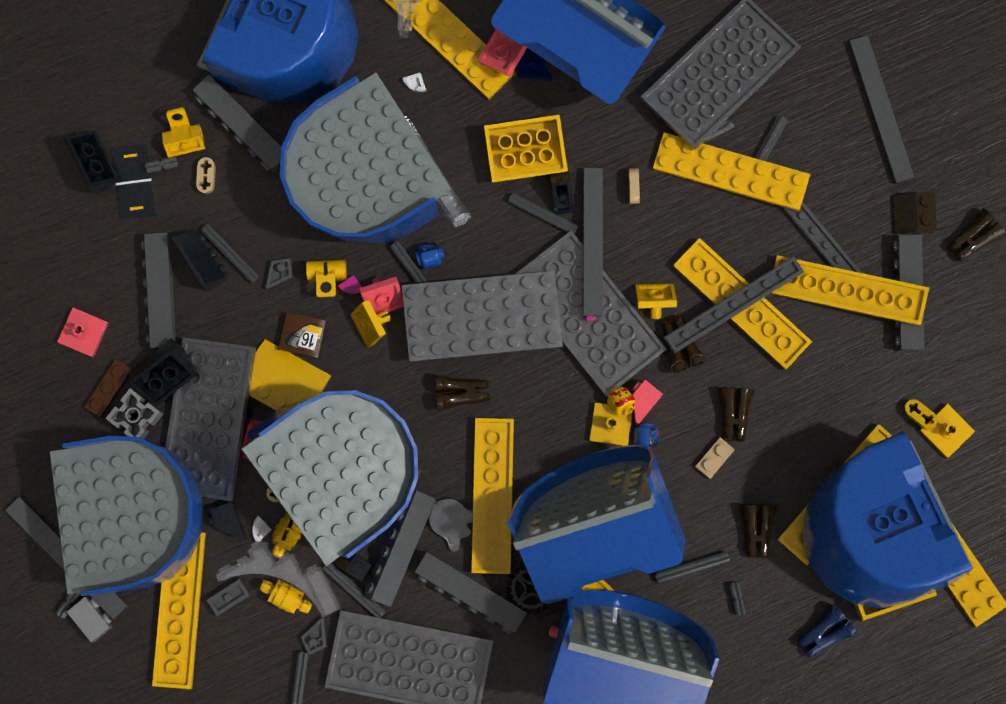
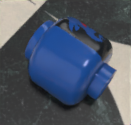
(429, 255)
(646, 435)

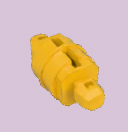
(283, 529)
(285, 597)

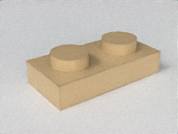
(714, 458)

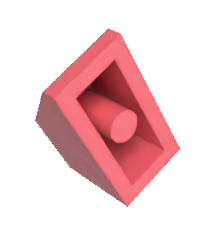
(645, 398)

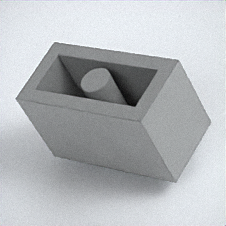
(90, 618)

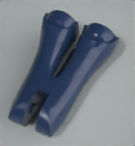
(841, 632)

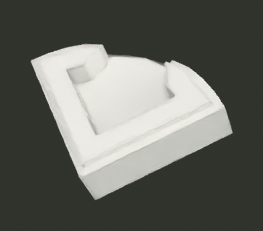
(415, 82)
(260, 529)

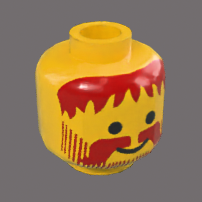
(621, 401)

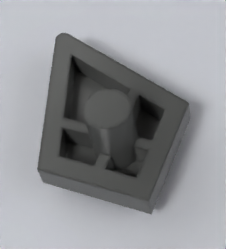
(279, 272)
(315, 637)

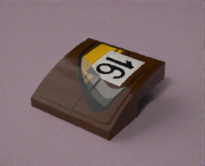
(301, 335)

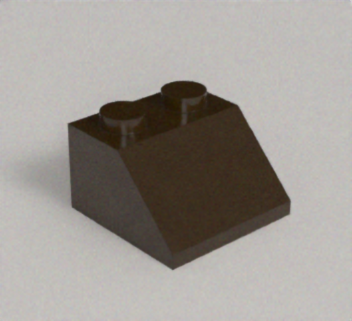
(914, 213)

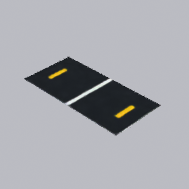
(135, 183)

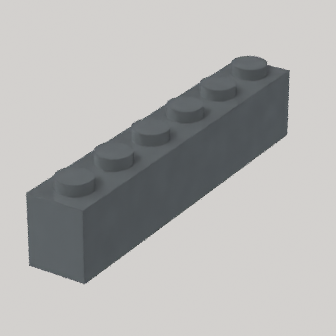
(239, 122)
(909, 270)
(159, 289)
(399, 549)
(471, 592)

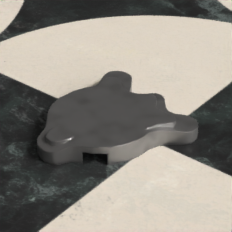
(450, 521)

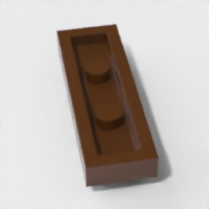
(108, 388)

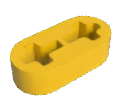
(924, 411)

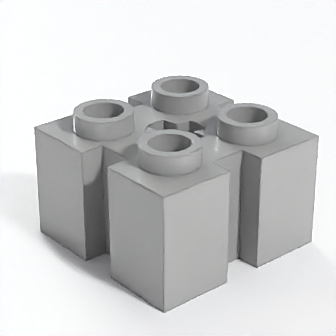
(133, 403)

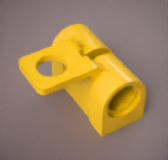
(182, 137)
(326, 271)

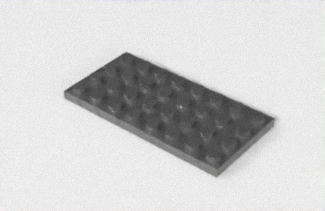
(720, 73)
(482, 316)
(610, 345)
(211, 414)
(407, 662)

